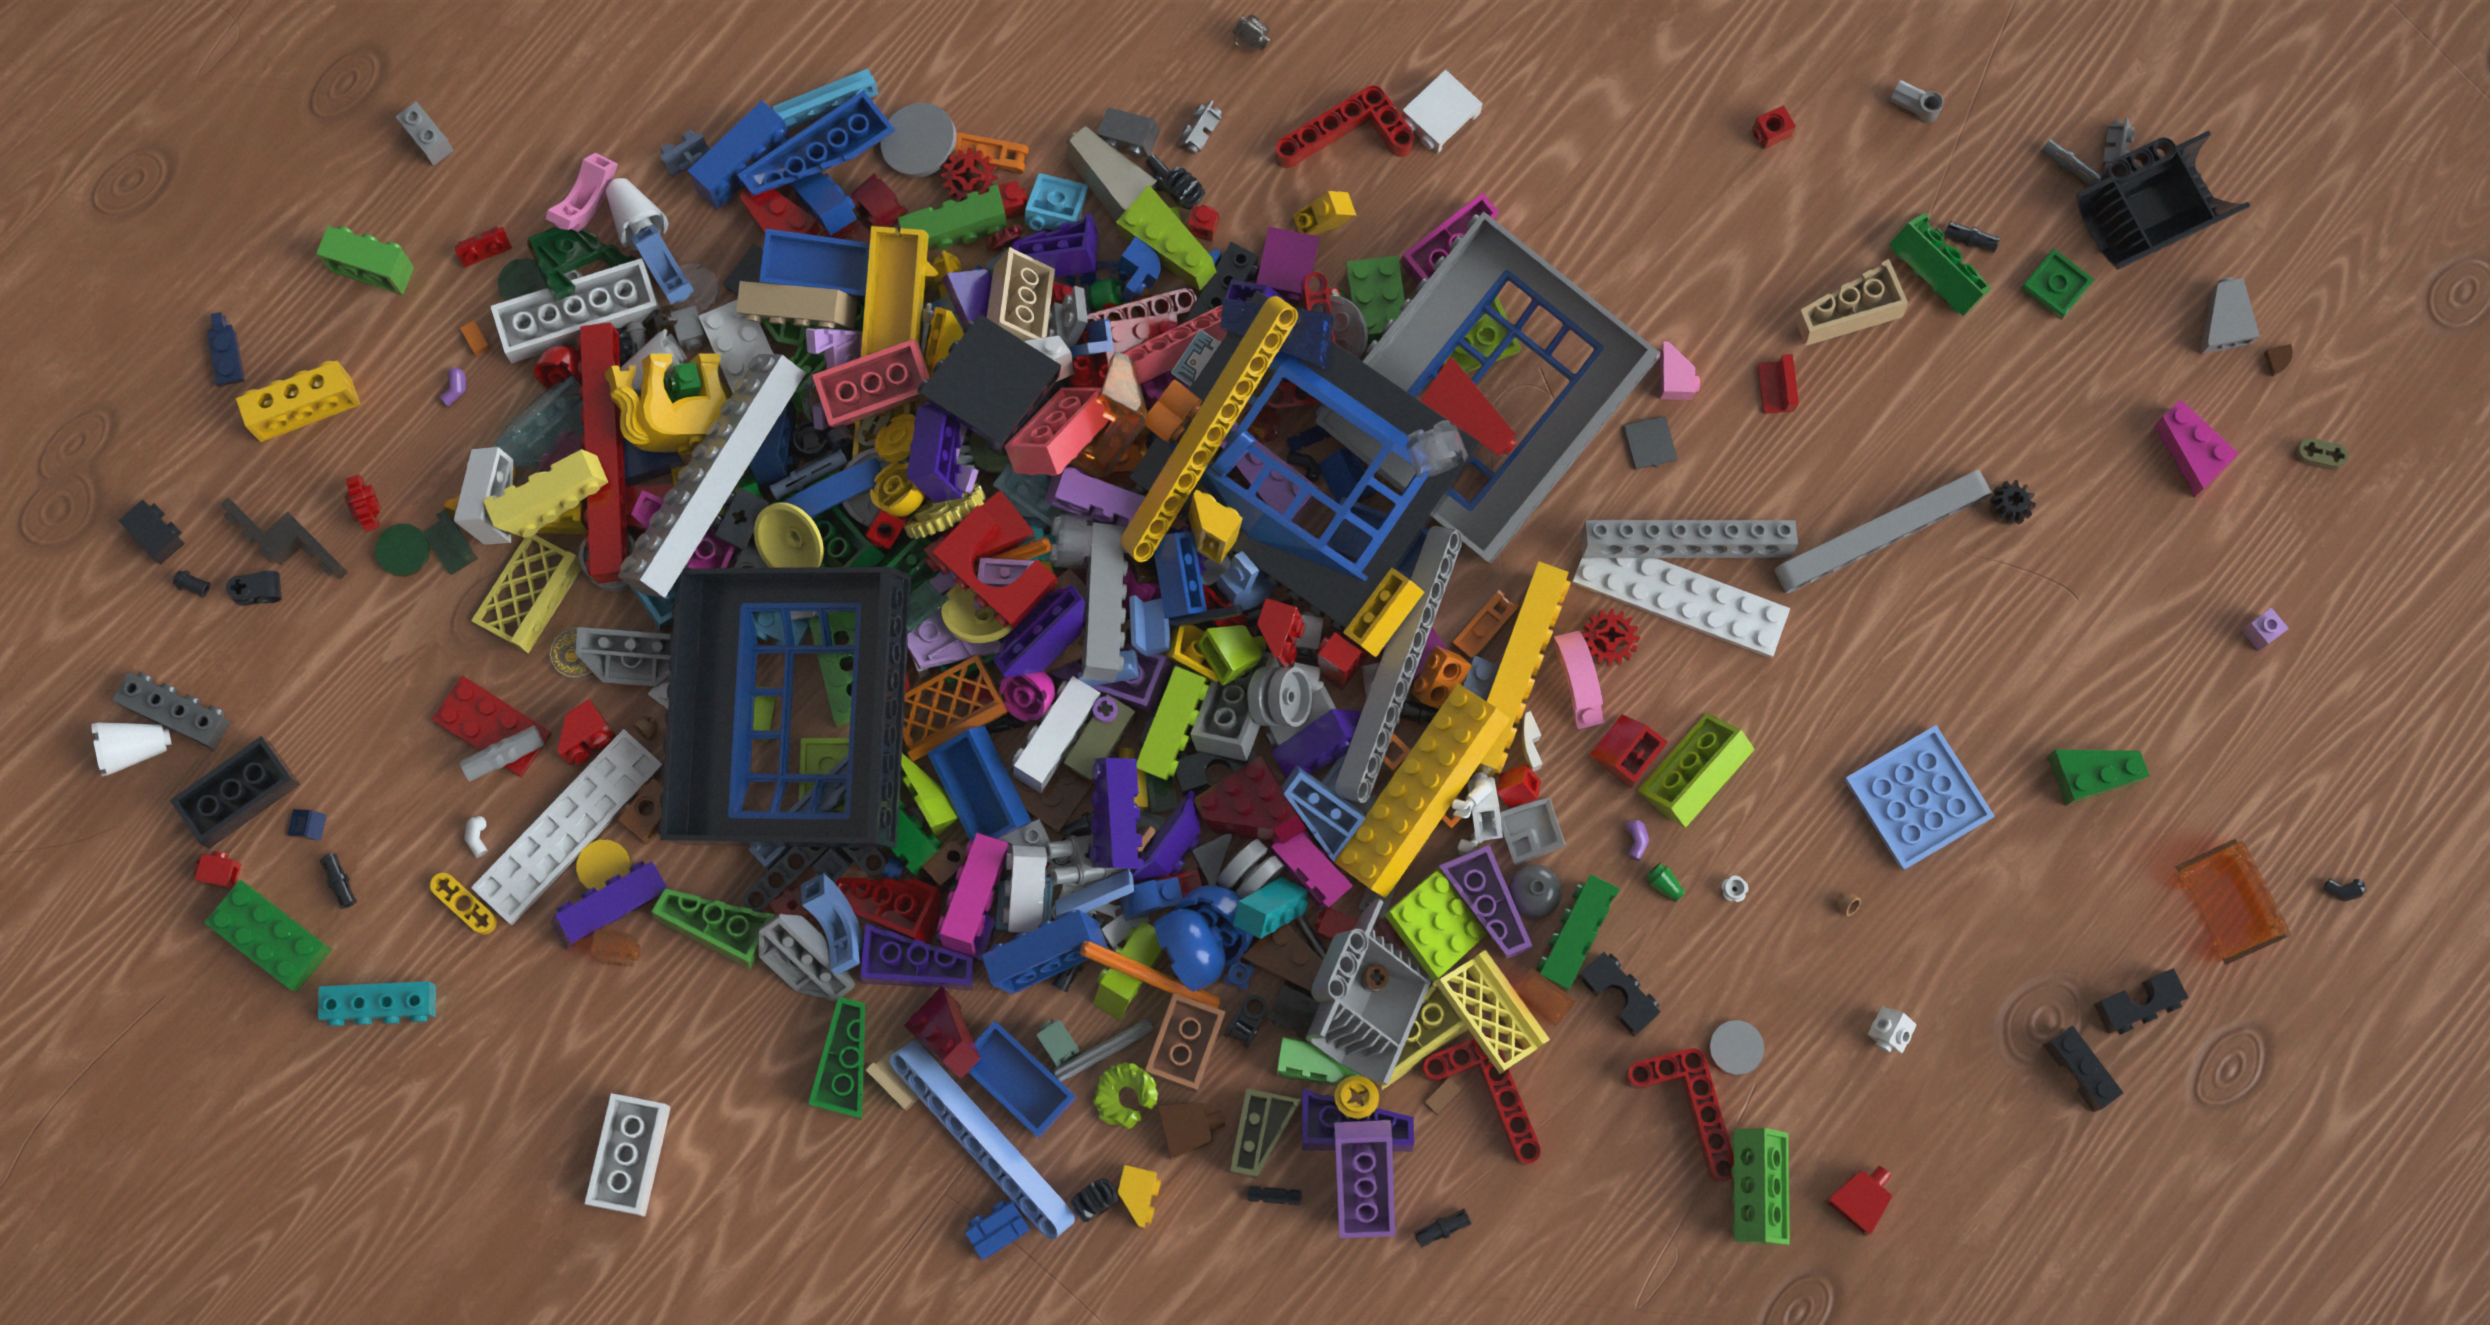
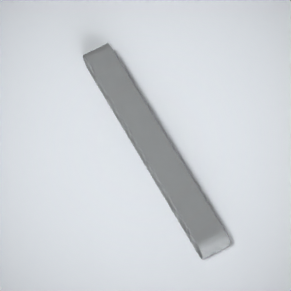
(1882, 531)

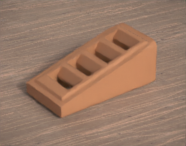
(1148, 835)

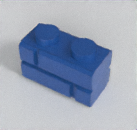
(997, 1229)

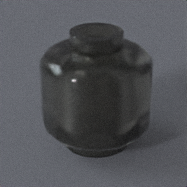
(1251, 33)

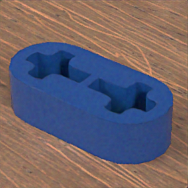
(1233, 454)

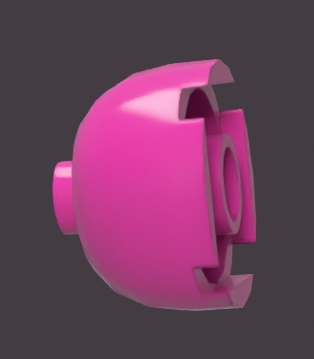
(1028, 695)

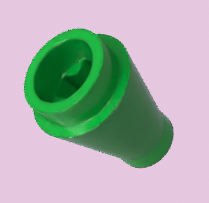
(1664, 881)

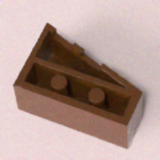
(1285, 958)

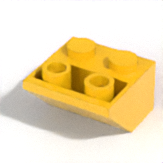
(1213, 526)

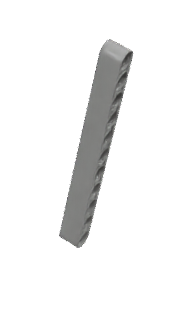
(1398, 667)

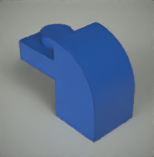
(1142, 265)
(1150, 897)

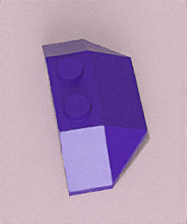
(1042, 634)
(1171, 843)

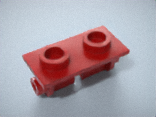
(475, 250)

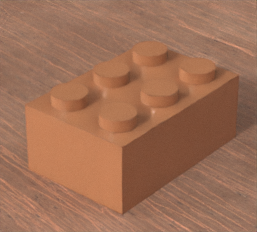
(1185, 1042)

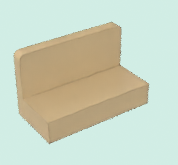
(892, 1083)

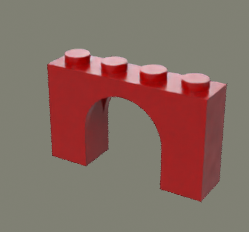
(1009, 602)

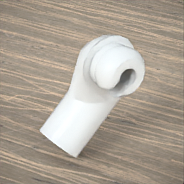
(472, 835)

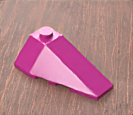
(710, 551)

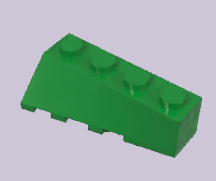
(1939, 265)

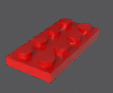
(485, 720)

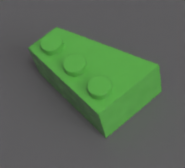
(1308, 1063)

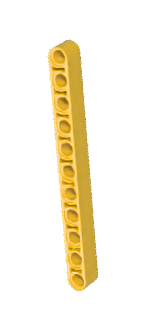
(1208, 428)

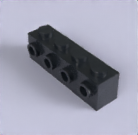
(1235, 264)

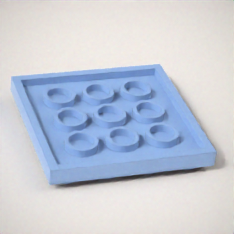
(1919, 798)

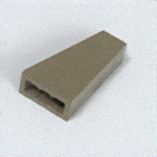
(1106, 171)

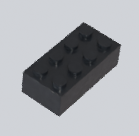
(235, 792)

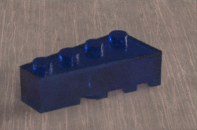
(1306, 342)

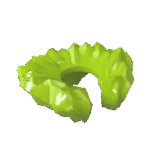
(1108, 1091)

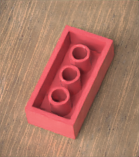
(871, 383)
(1057, 432)

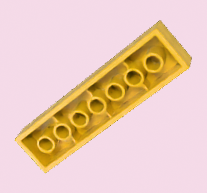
(1523, 657)
(1422, 790)

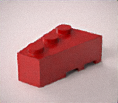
(776, 212)
(1339, 658)

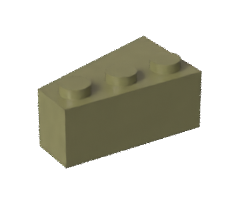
(1098, 739)
(1259, 1130)

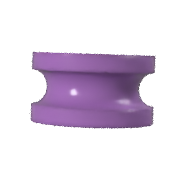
(1111, 703)

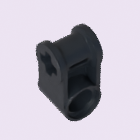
(260, 588)
(1246, 1022)

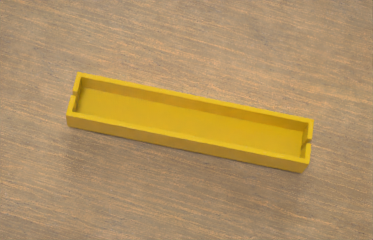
(893, 297)

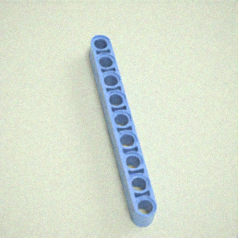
(982, 1139)

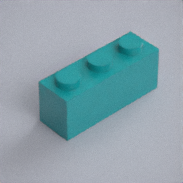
(1271, 907)

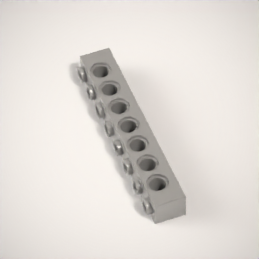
(1688, 538)

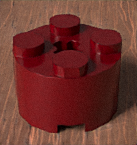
(877, 202)

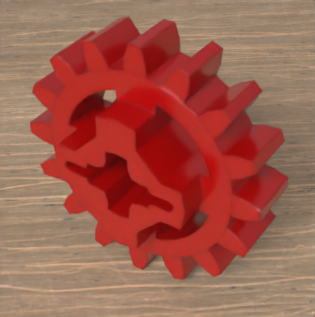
(969, 164)
(362, 502)
(1620, 637)

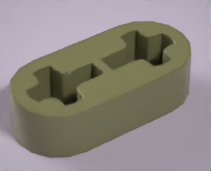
(868, 426)
(2322, 450)

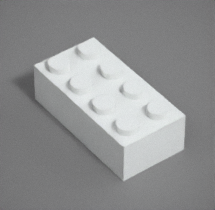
(734, 339)
(1058, 730)
(627, 1155)

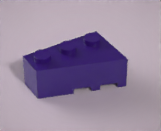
(1067, 249)
(933, 454)
(1318, 742)

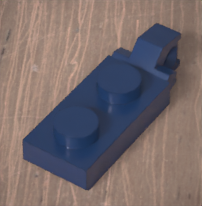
(225, 352)

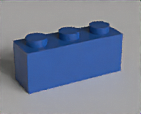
(825, 201)
(1179, 575)

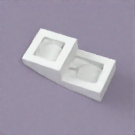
(1530, 735)

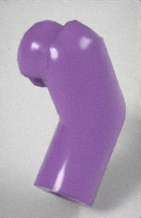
(457, 386)
(1640, 838)

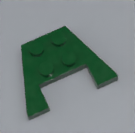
(562, 251)

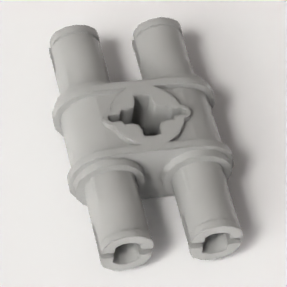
(1079, 853)

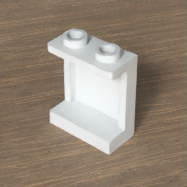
(1441, 111)

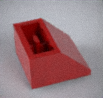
(1281, 628)
(583, 733)
(1628, 749)

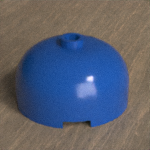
(1219, 908)
(1192, 947)

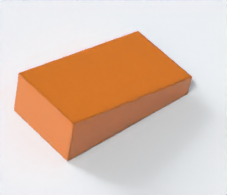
(475, 338)

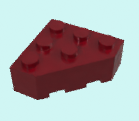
(1250, 805)

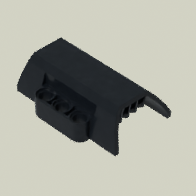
(2151, 203)

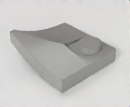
(1531, 830)

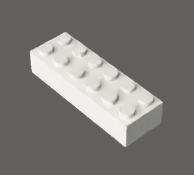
(537, 322)

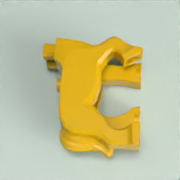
(652, 419)

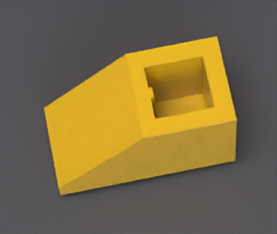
(1325, 213)
(1137, 1191)

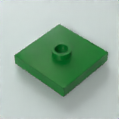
(2057, 283)

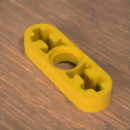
(454, 885)

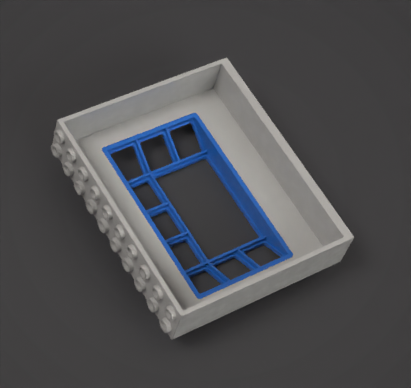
(1438, 323)

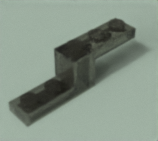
(282, 539)

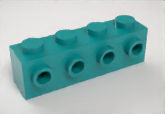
(377, 1002)

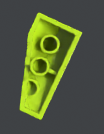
(929, 797)

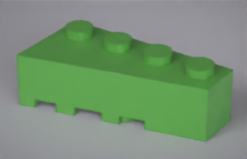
(959, 221)

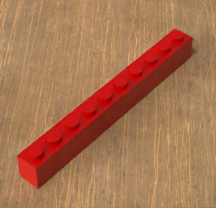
(604, 438)

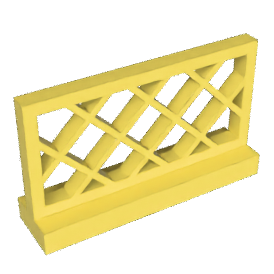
(543, 606)
(1504, 1004)

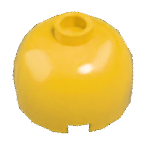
(895, 492)

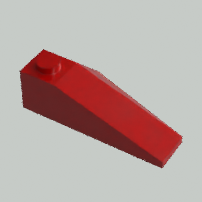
(896, 905)

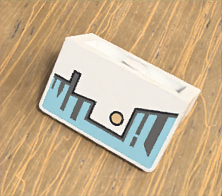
(1195, 357)

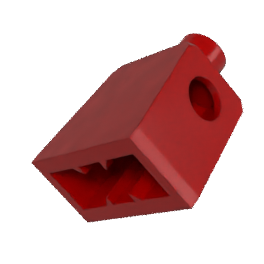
(1862, 1199)

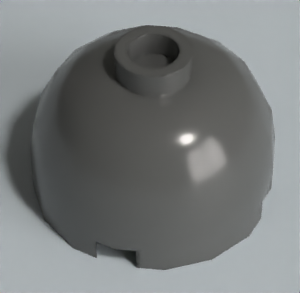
(1535, 891)

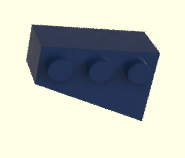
(773, 458)

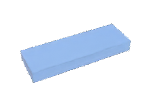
(1096, 894)

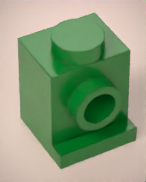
(682, 382)

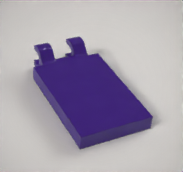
(969, 293)

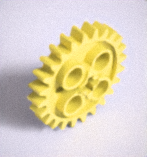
(942, 515)

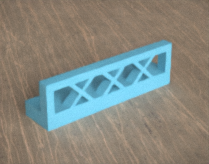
(824, 99)

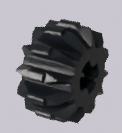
(1183, 188)
(2020, 497)
(1094, 1199)

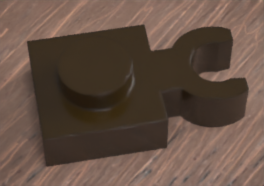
(659, 321)

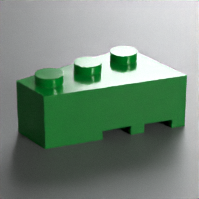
(2095, 772)

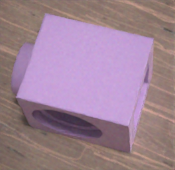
(2265, 629)

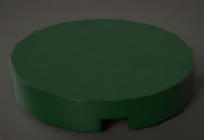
(402, 550)

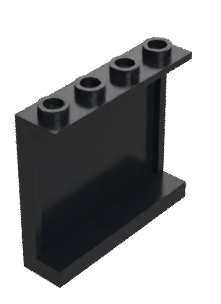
(990, 382)

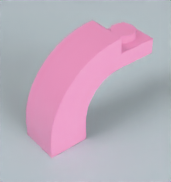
(586, 194)
(1581, 678)

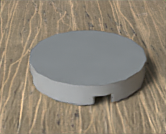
(1736, 1047)

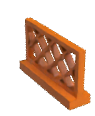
(977, 718)

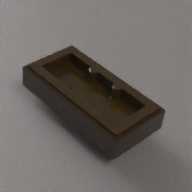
(1144, 571)

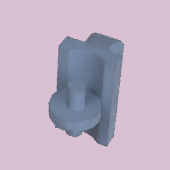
(684, 155)

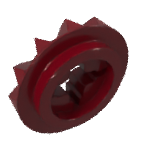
(1003, 238)

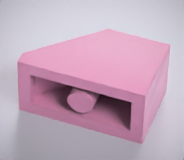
(1676, 375)

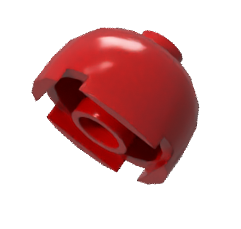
(557, 364)

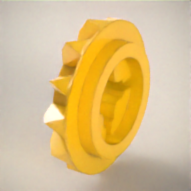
(1357, 1085)

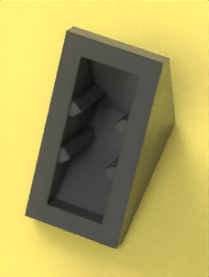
(1211, 857)

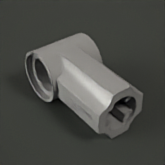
(1915, 99)

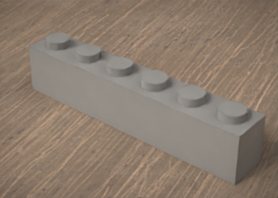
(1103, 604)

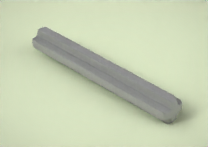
(1103, 1050)

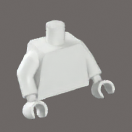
(1485, 811)

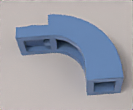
(662, 265)
(1244, 583)
(838, 920)

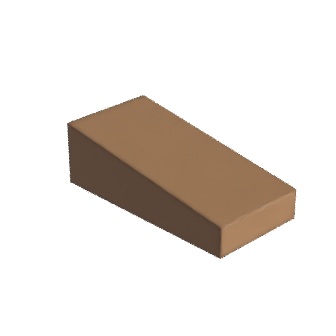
(1443, 1095)

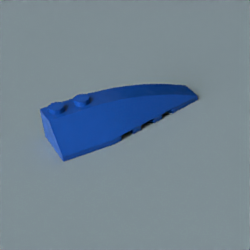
(824, 144)

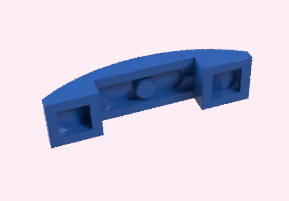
(837, 488)

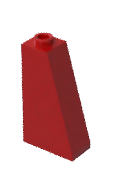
(1464, 405)
(1012, 531)

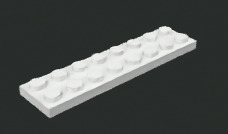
(1687, 600)
(567, 827)

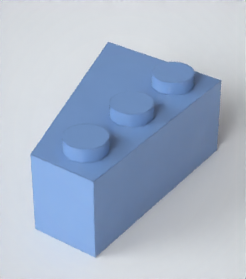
(1326, 814)

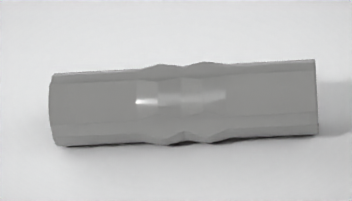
(501, 753)

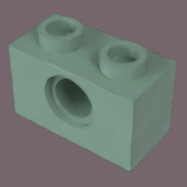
(1057, 1042)

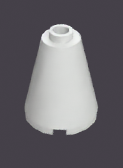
(632, 211)
(657, 345)
(127, 744)

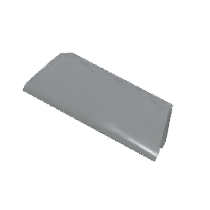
(1359, 1025)

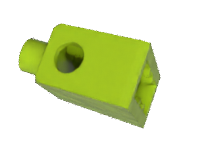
(1231, 651)

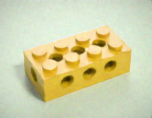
(301, 407)

